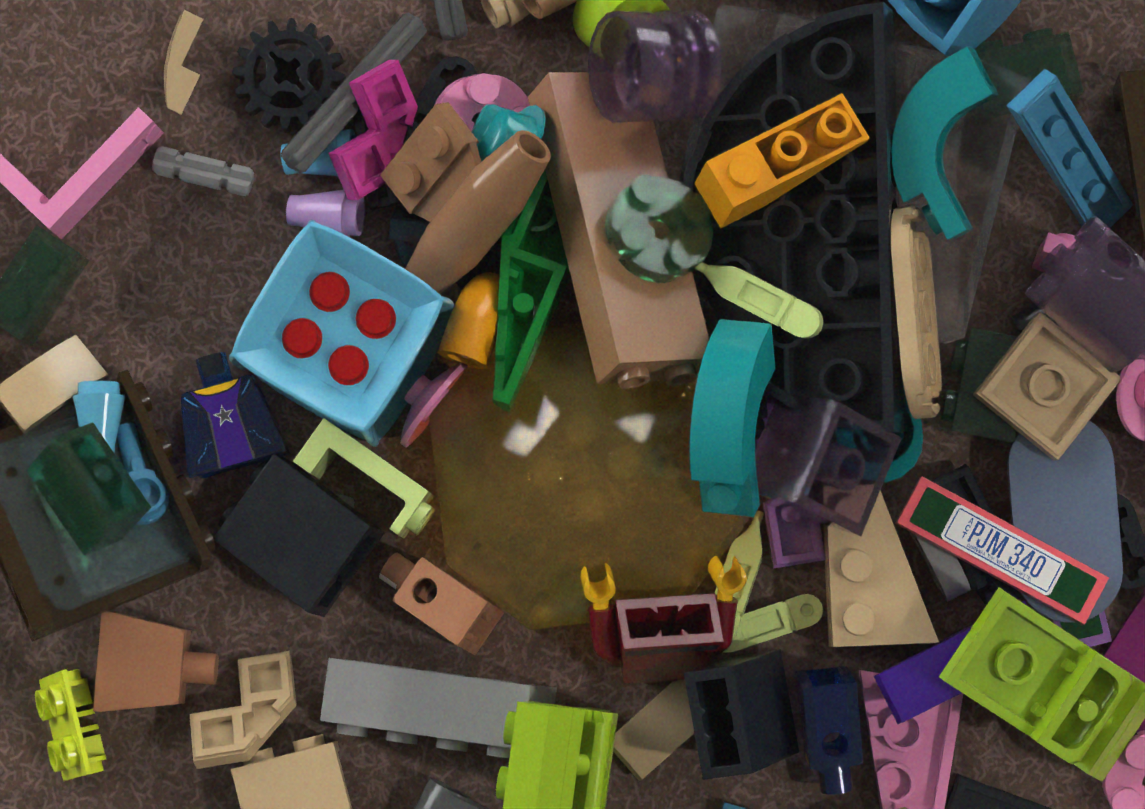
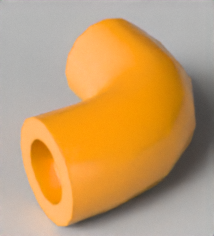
(473, 323)

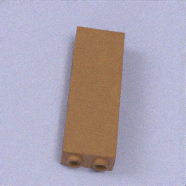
(631, 325)

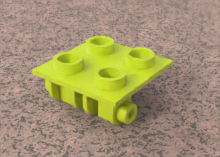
(58, 702)

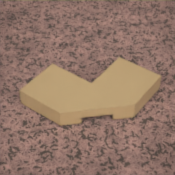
(239, 731)

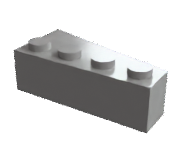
(424, 704)

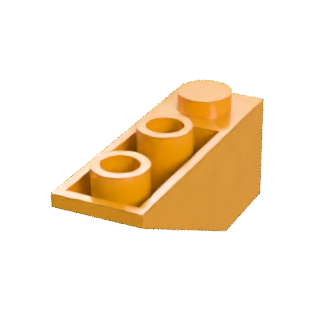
(778, 160)

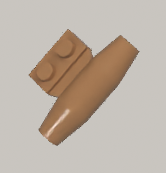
(461, 197)

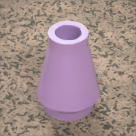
(327, 209)

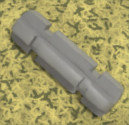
(203, 171)

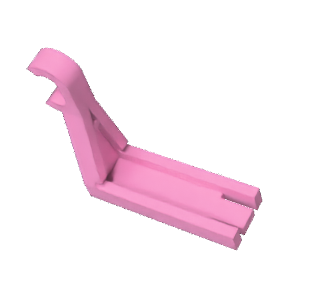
(90, 180)

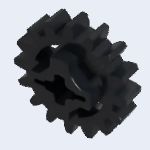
(271, 89)

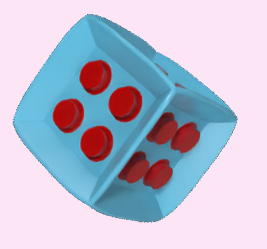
(342, 331)

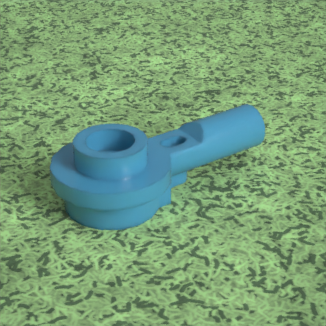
(145, 479)

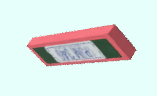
(1002, 550)

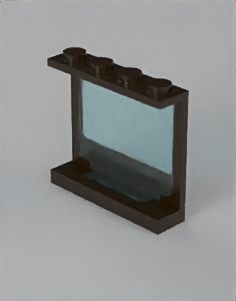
(43, 564)

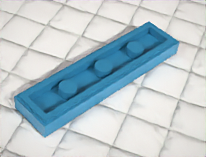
(1068, 151)

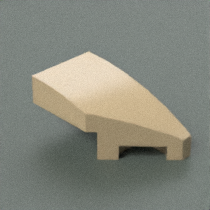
(177, 79)

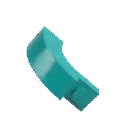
(921, 132)
(725, 415)

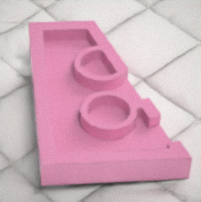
(910, 757)

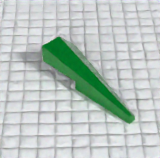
(530, 289)

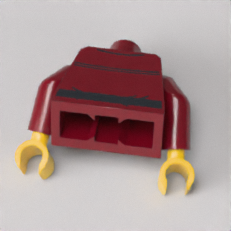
(663, 635)

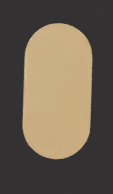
(915, 312)

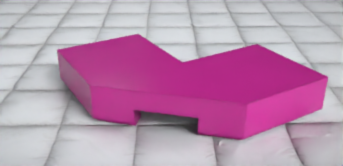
(388, 112)

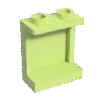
(330, 440)

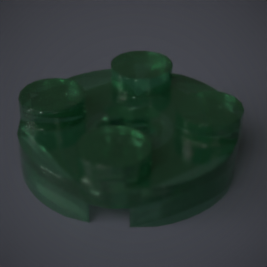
(674, 205)

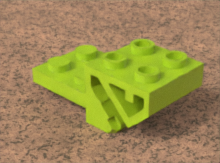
(1048, 685)
(557, 757)

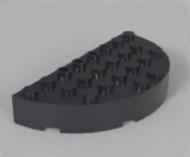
(831, 231)

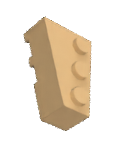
(872, 587)

